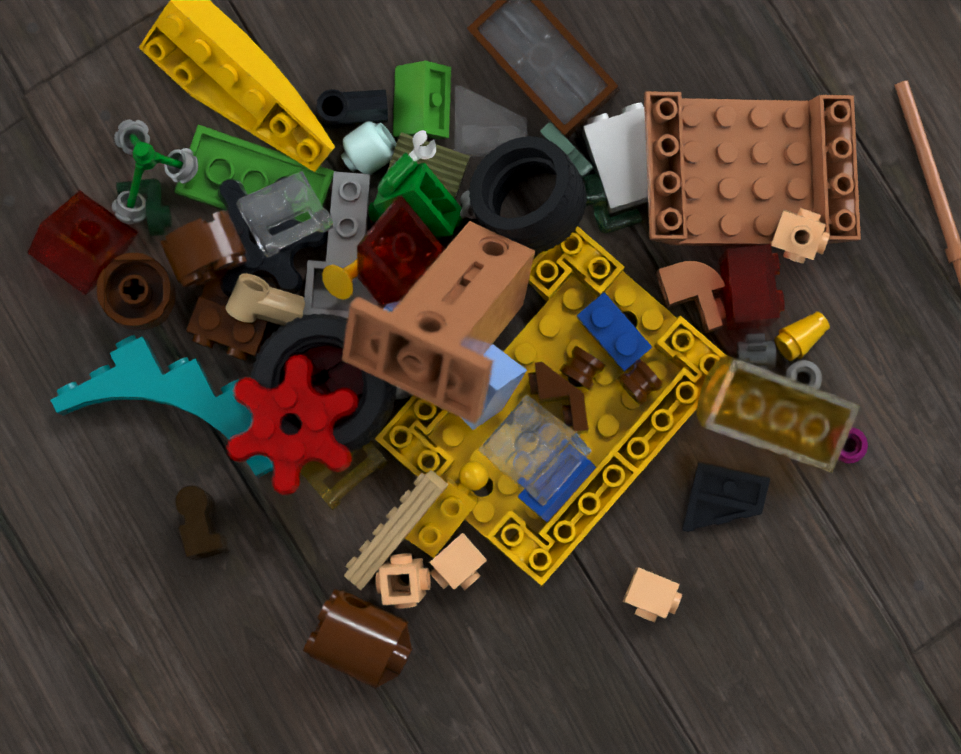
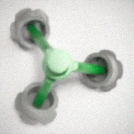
(134, 140)

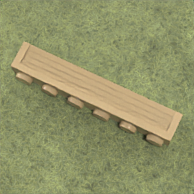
(398, 526)

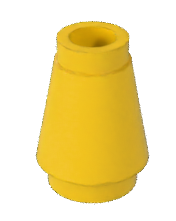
(801, 335)

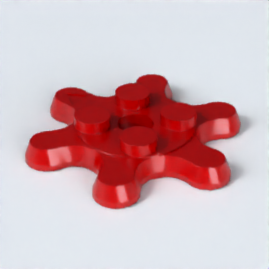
(311, 443)

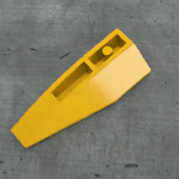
(235, 78)

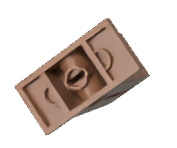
(445, 322)

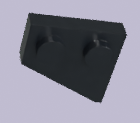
(723, 495)

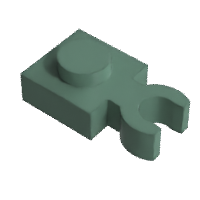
(553, 134)

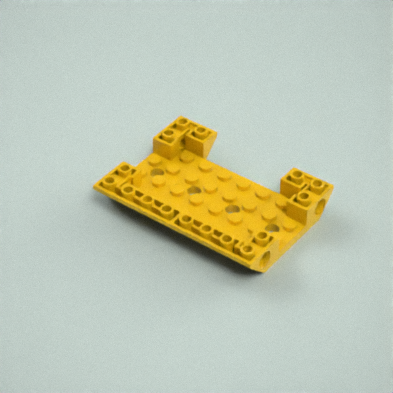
(620, 431)

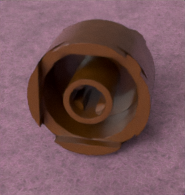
(203, 248)
(121, 277)

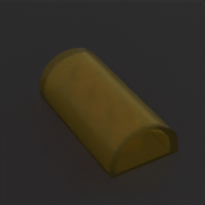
(775, 412)

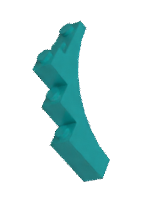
(142, 378)

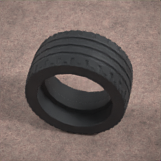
(513, 163)

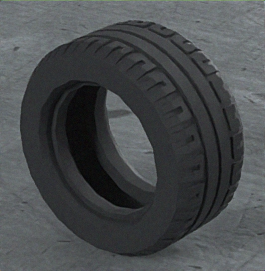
(313, 332)

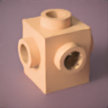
(790, 224)
(394, 589)

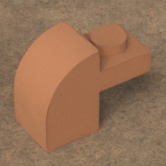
(695, 282)

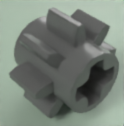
(757, 351)

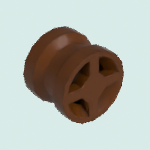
(582, 367)
(640, 381)

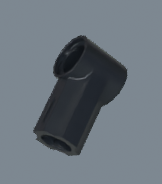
(356, 107)

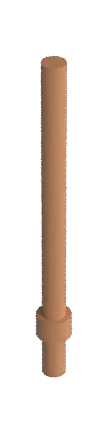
(931, 175)

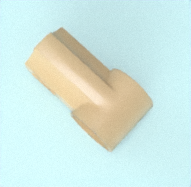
(255, 299)

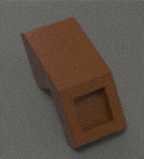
(553, 387)

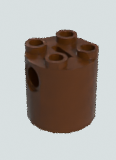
(360, 639)

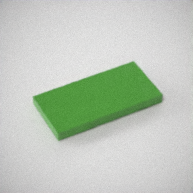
(255, 166)

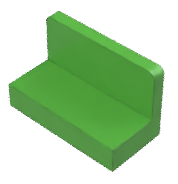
(422, 99)

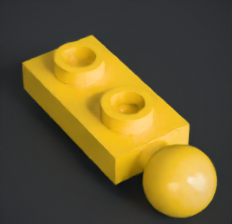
(449, 509)

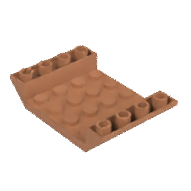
(734, 164)

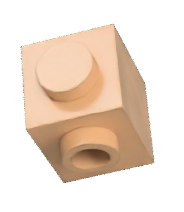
(457, 564)
(652, 595)

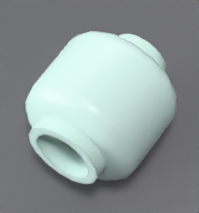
(368, 148)

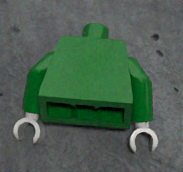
(421, 191)

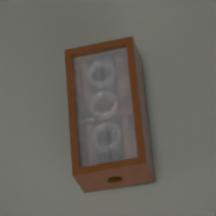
(544, 61)

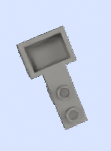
(350, 221)

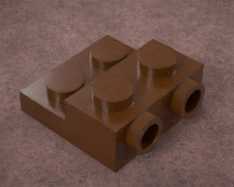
(213, 324)

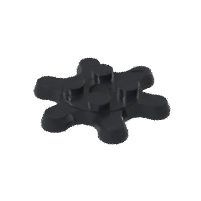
(278, 267)

